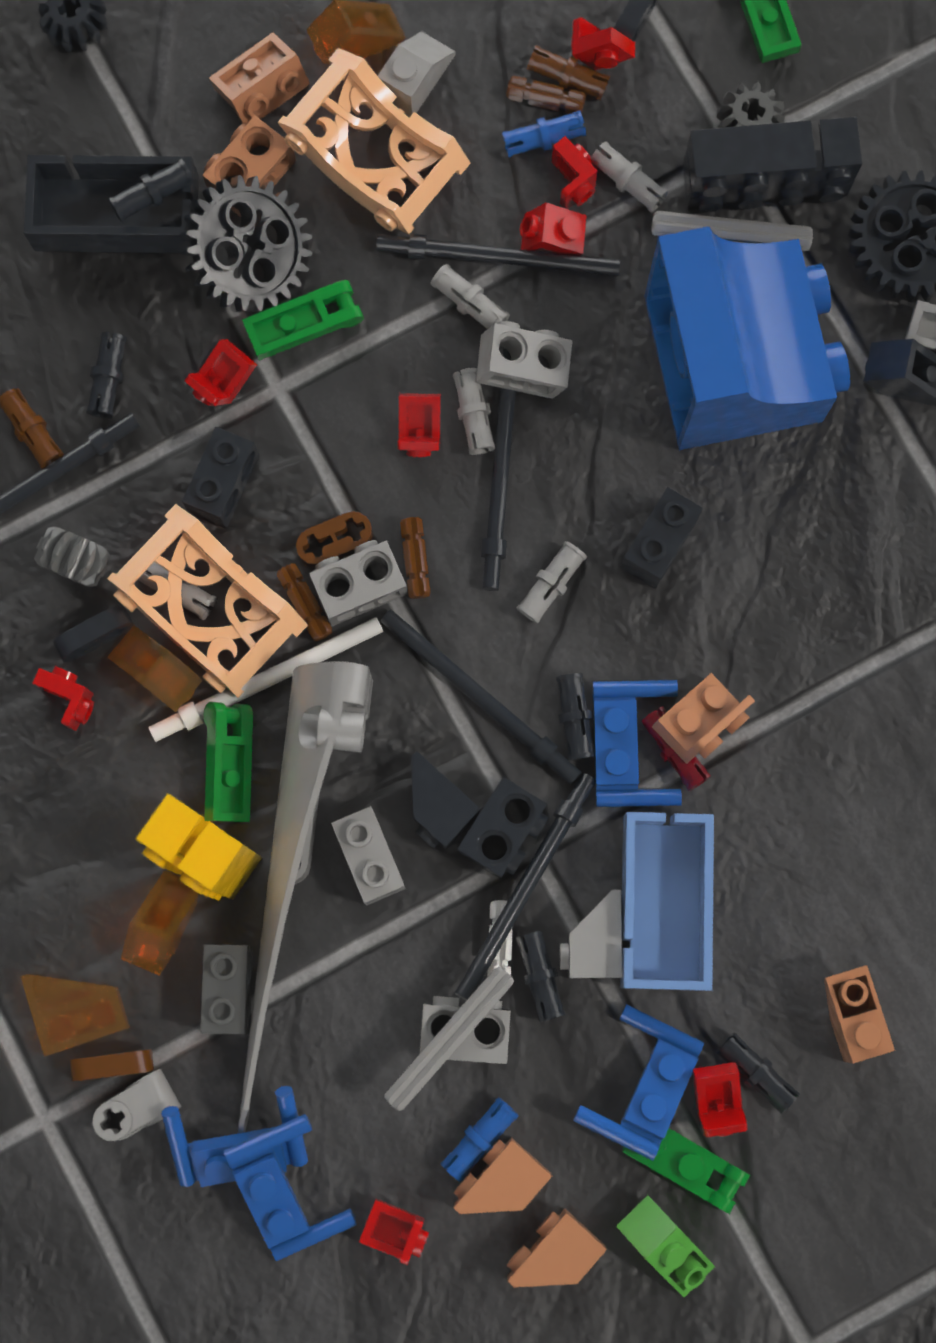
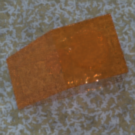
(355, 28)
(155, 668)
(159, 924)

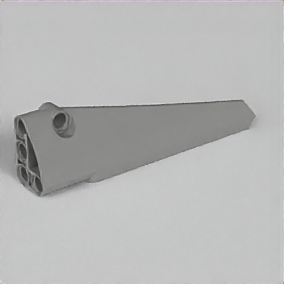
(324, 714)

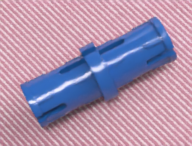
(543, 133)
(479, 1139)

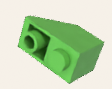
(665, 1246)

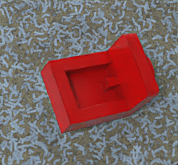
(600, 47)
(576, 166)
(553, 230)
(221, 375)
(419, 423)
(62, 684)
(719, 1100)
(394, 1231)

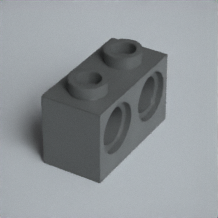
(226, 989)

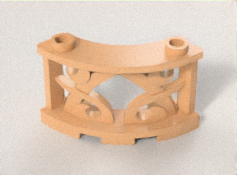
(367, 89)
(197, 545)

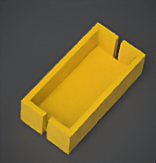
(197, 850)

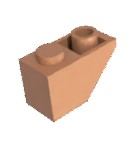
(857, 1015)
(505, 1183)
(559, 1255)

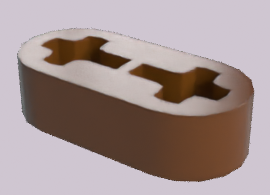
(330, 530)
(112, 1065)

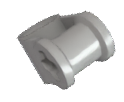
(141, 1106)

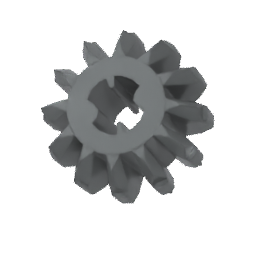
(750, 103)
(72, 556)

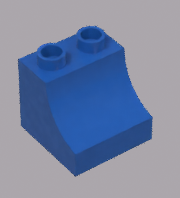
(741, 337)

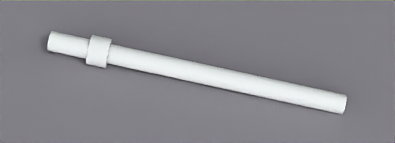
(191, 714)

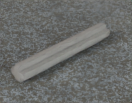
(732, 229)
(449, 1039)

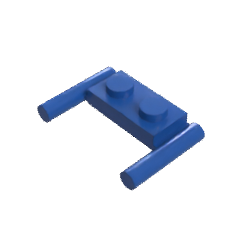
(618, 743)
(656, 1092)
(205, 1158)
(271, 1194)

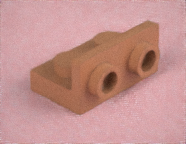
(260, 79)
(700, 717)

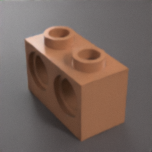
(239, 161)

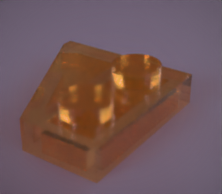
(72, 1011)

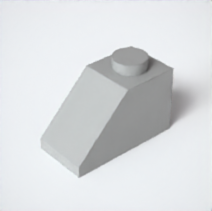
(415, 70)
(596, 942)

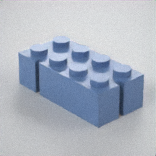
(667, 901)

